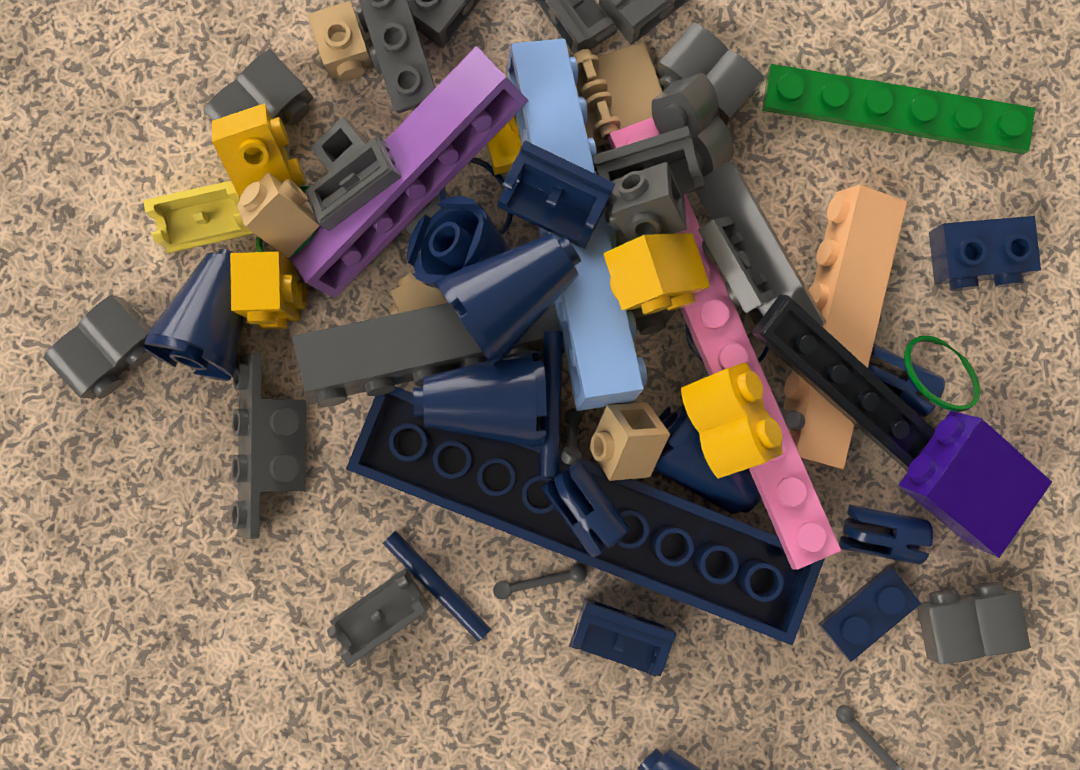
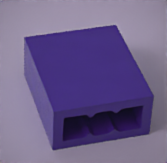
(975, 482)

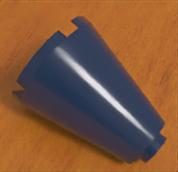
(453, 240)
(510, 291)
(199, 322)
(488, 399)
(686, 465)

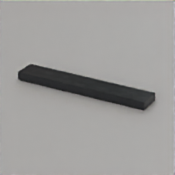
(843, 380)

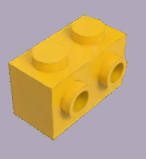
(254, 145)
(656, 272)
(266, 289)

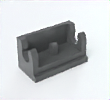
(579, 22)
(672, 147)
(378, 616)

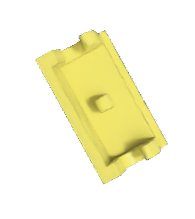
(196, 217)

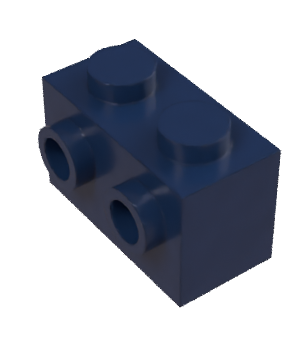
(984, 250)

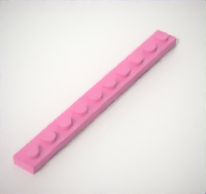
(723, 344)

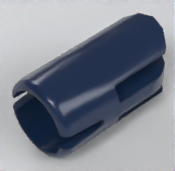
(903, 384)
(586, 509)
(886, 534)

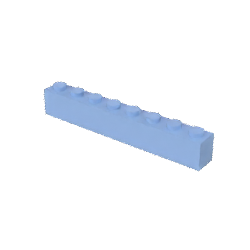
(594, 327)

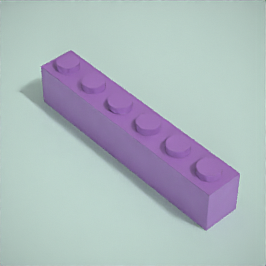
(429, 153)

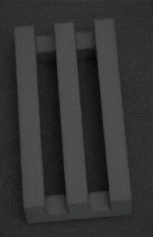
(355, 189)

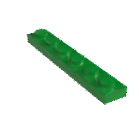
(898, 109)

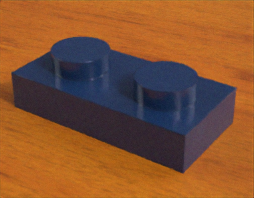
(869, 613)

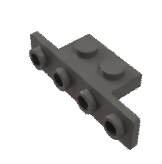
(397, 51)
(747, 246)
(269, 446)

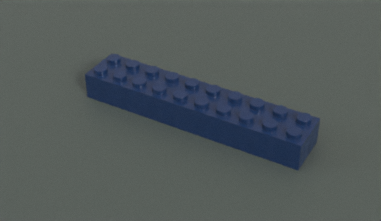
(670, 541)

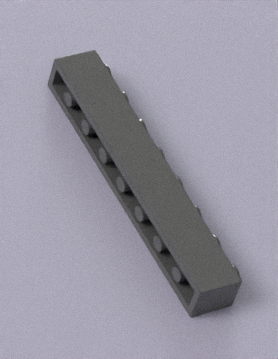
(406, 348)

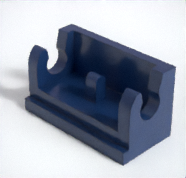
(555, 194)
(622, 637)

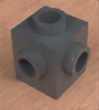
(647, 203)

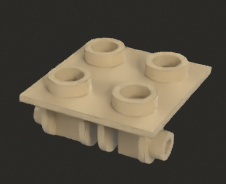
(616, 89)

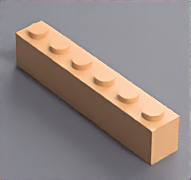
(850, 294)

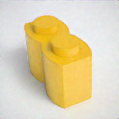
(732, 420)

